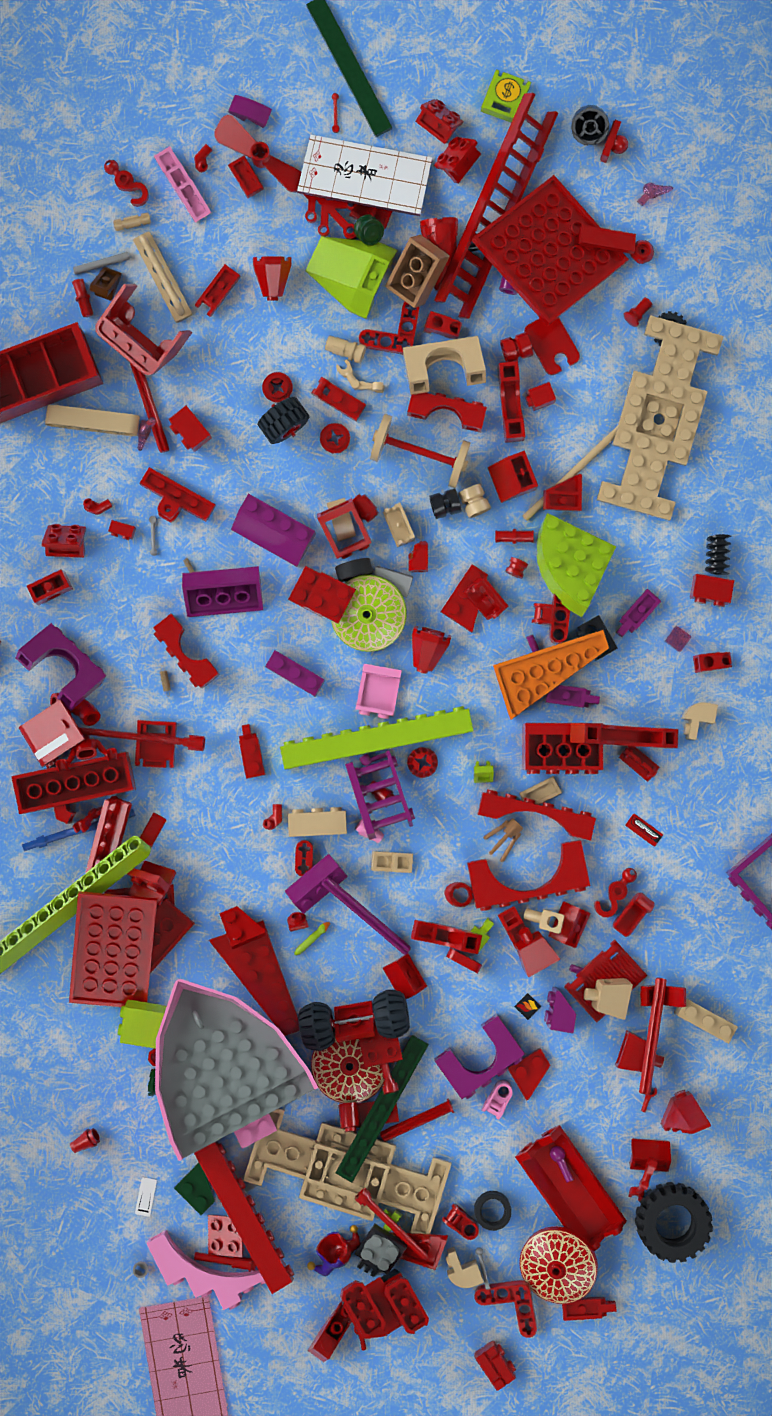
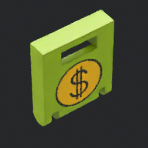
(504, 91)

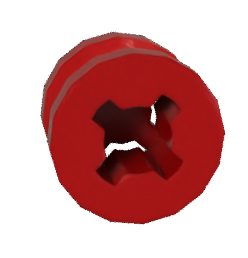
(516, 567)

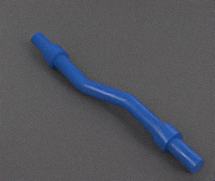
(42, 841)

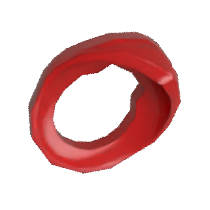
(448, 892)

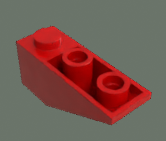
(330, 1334)

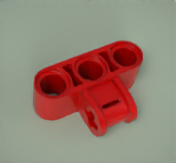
(548, 618)

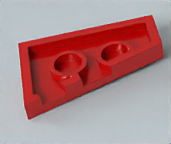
(431, 1244)

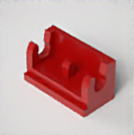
(486, 598)

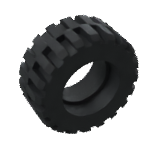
(683, 1246)

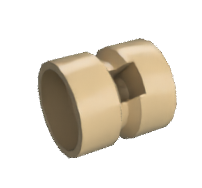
(474, 500)

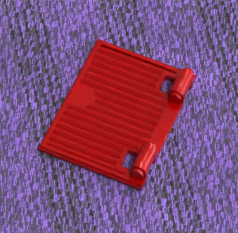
(605, 968)

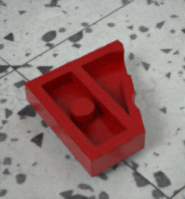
(240, 927)
(529, 1072)

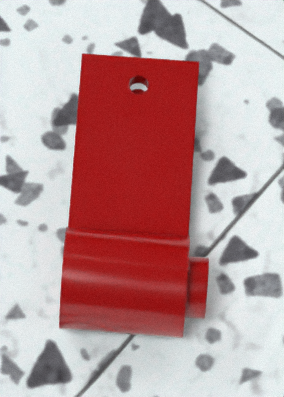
(354, 1114)

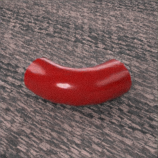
(85, 711)

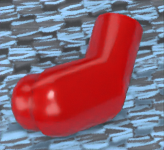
(200, 158)

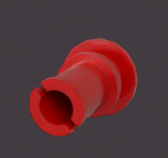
(635, 314)

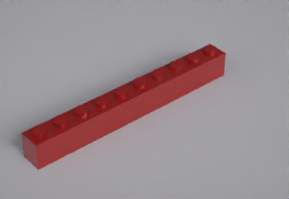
(244, 1216)

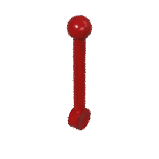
(335, 128)

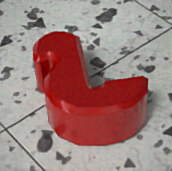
(633, 914)

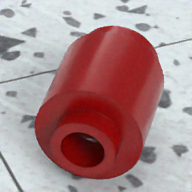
(365, 507)

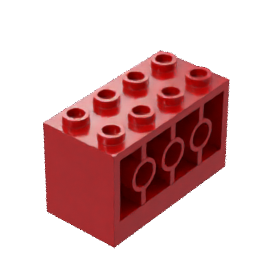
(552, 737)

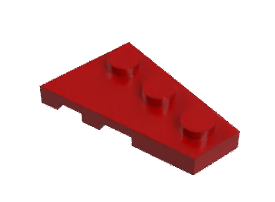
(459, 606)

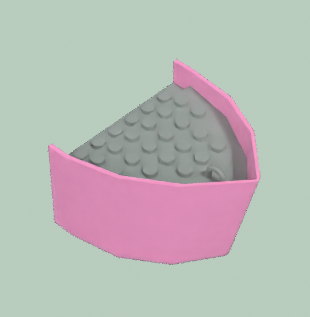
(221, 1070)

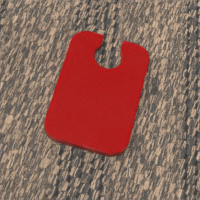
(550, 341)

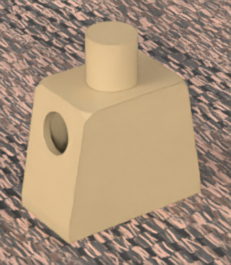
(610, 996)

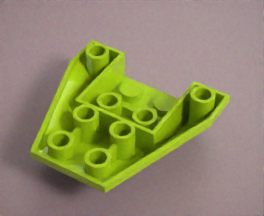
(351, 271)

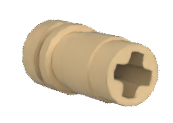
(346, 349)

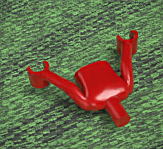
(86, 750)

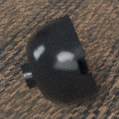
(590, 125)

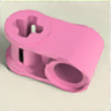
(496, 1102)

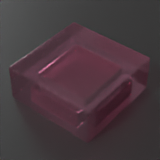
(677, 639)

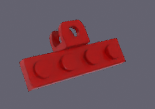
(175, 497)

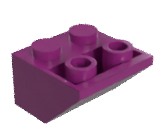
(560, 1013)

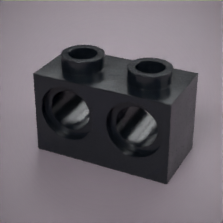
(598, 624)

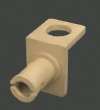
(543, 919)

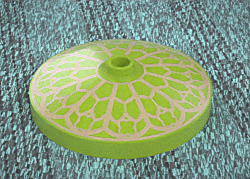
(386, 617)

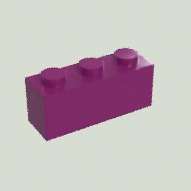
(295, 673)
(309, 887)

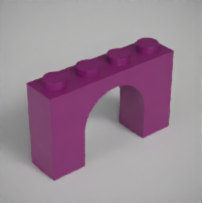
(53, 643)
(467, 1081)

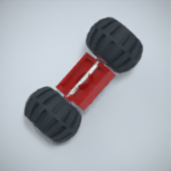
(354, 1020)

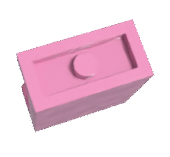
(378, 691)

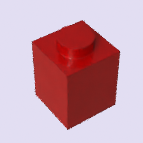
(540, 396)

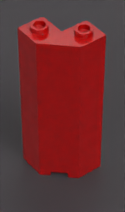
(578, 1203)

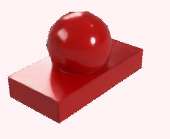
(614, 142)

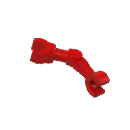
(84, 824)
(651, 1165)

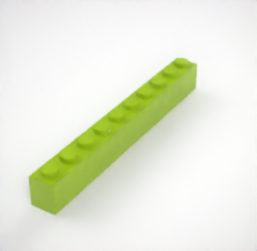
(377, 738)

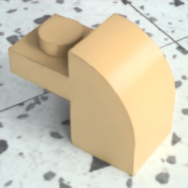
(697, 713)
(463, 1275)

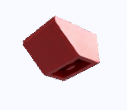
(513, 476)

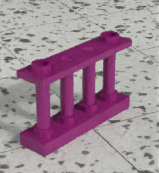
(367, 808)

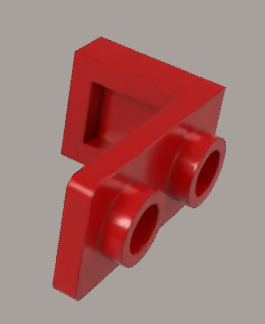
(673, 996)

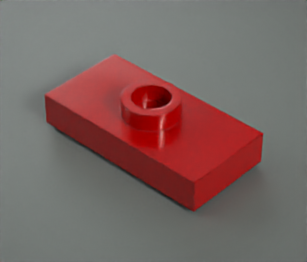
(245, 177)

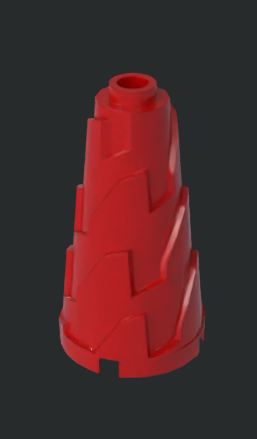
(442, 234)

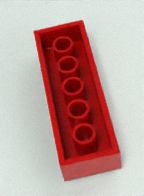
(80, 783)

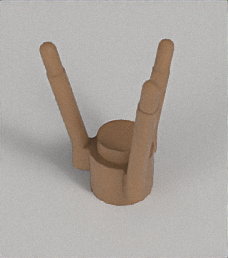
(511, 829)

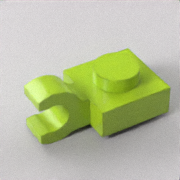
(486, 926)

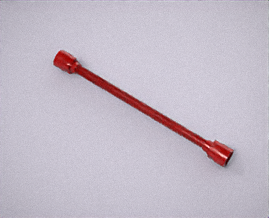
(193, 742)

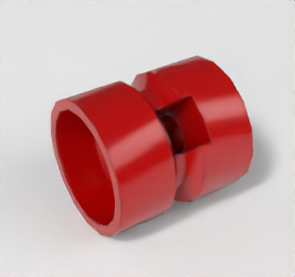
(517, 347)

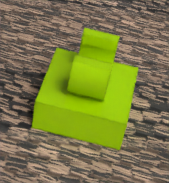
(483, 773)
(396, 1216)

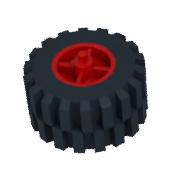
(283, 420)

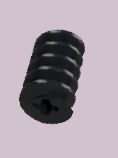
(717, 555)

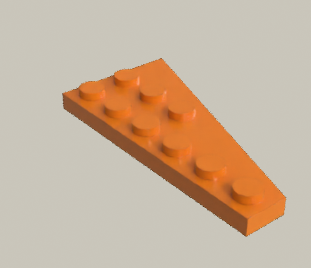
(537, 673)

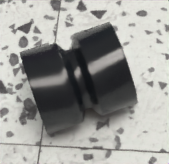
(438, 505)

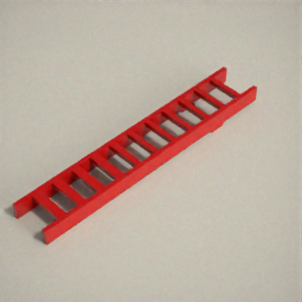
(483, 201)

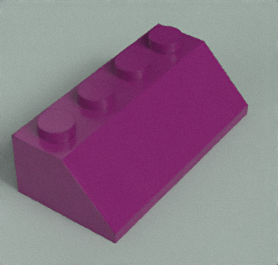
(273, 530)
(222, 591)

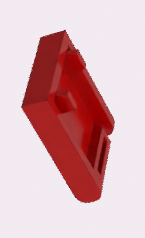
(155, 753)

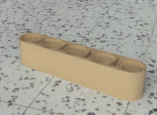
(92, 420)

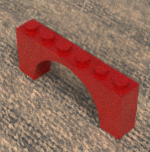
(569, 875)

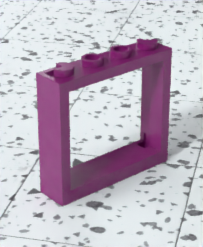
(747, 893)

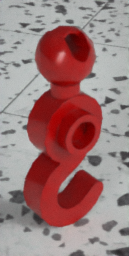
(125, 182)
(616, 891)

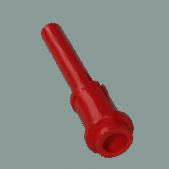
(236, 1262)

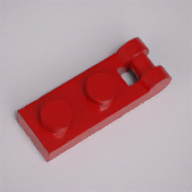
(339, 399)

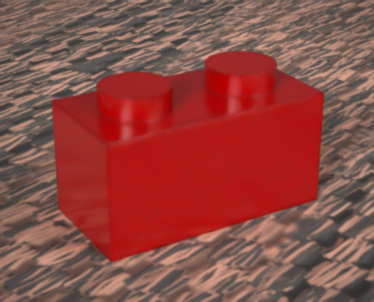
(121, 529)

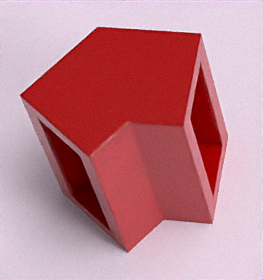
(64, 814)

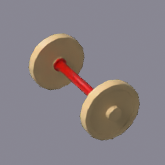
(382, 438)

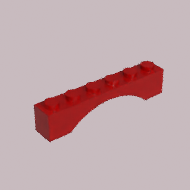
(623, 735)
(575, 824)

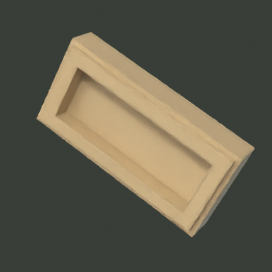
(542, 791)

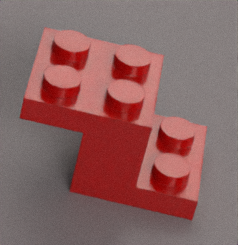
(322, 594)

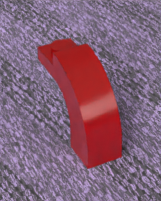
(446, 936)

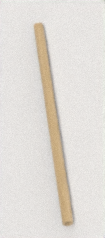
(575, 470)

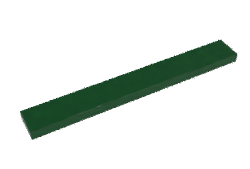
(349, 67)
(381, 1110)

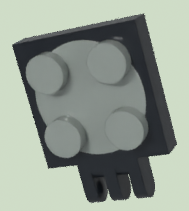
(379, 1251)

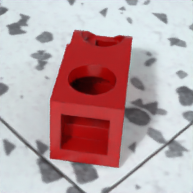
(442, 325)
(712, 661)

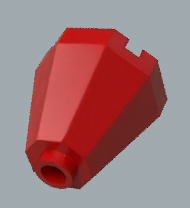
(272, 275)
(428, 648)

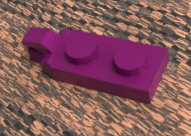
(638, 612)
(571, 696)

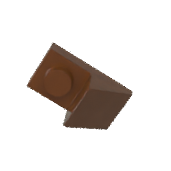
(106, 283)

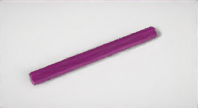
(366, 915)

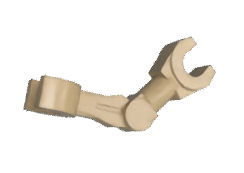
(359, 385)

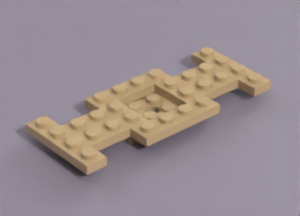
(661, 394)
(318, 1161)

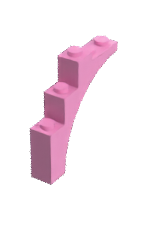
(176, 1265)

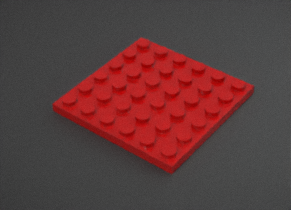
(541, 254)

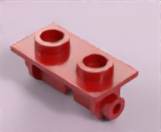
(639, 762)

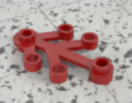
(329, 207)

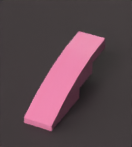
(182, 184)

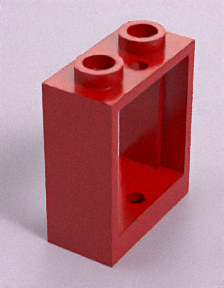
(335, 512)

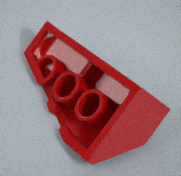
(684, 1114)

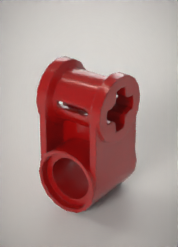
(460, 1221)

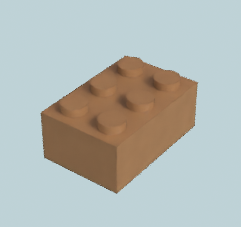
(417, 271)

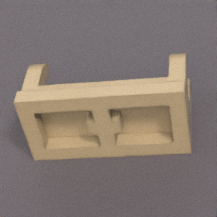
(399, 525)

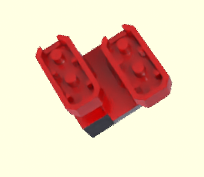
(383, 1306)

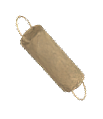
(165, 681)

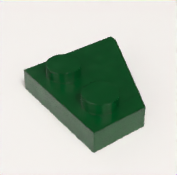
(196, 1189)

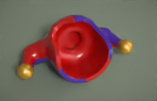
(335, 1251)

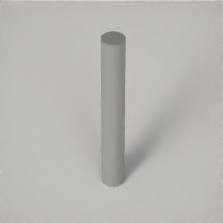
(101, 263)

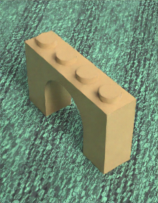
(463, 351)

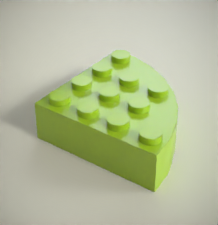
(571, 562)

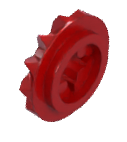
(277, 378)
(339, 430)
(431, 759)

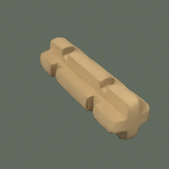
(132, 221)

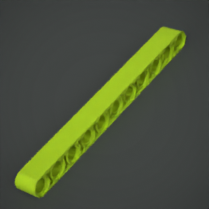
(65, 904)

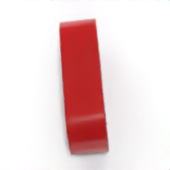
(298, 857)
(464, 960)

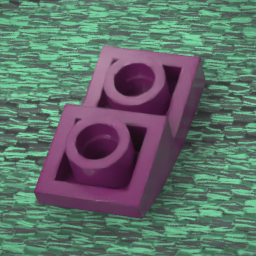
(249, 109)

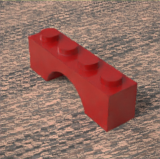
(510, 402)
(470, 414)
(170, 632)

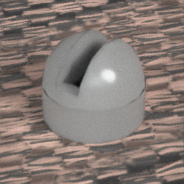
(137, 1273)

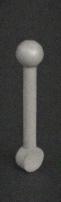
(153, 520)
(479, 1252)

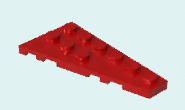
(261, 975)

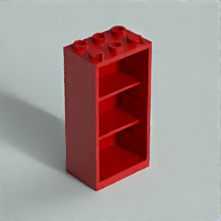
(45, 371)

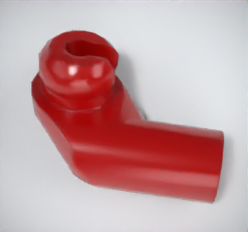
(96, 508)
(275, 819)

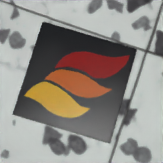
(527, 1006)

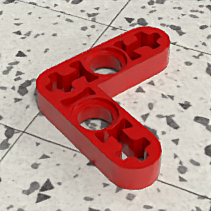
(401, 336)
(514, 1295)

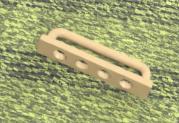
(163, 276)

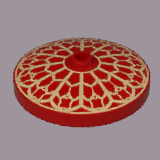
(339, 1081)
(559, 1265)

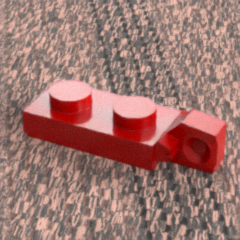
(251, 753)
(588, 1308)

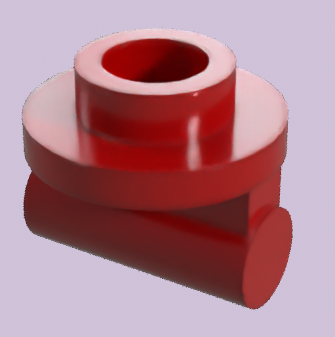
(297, 921)

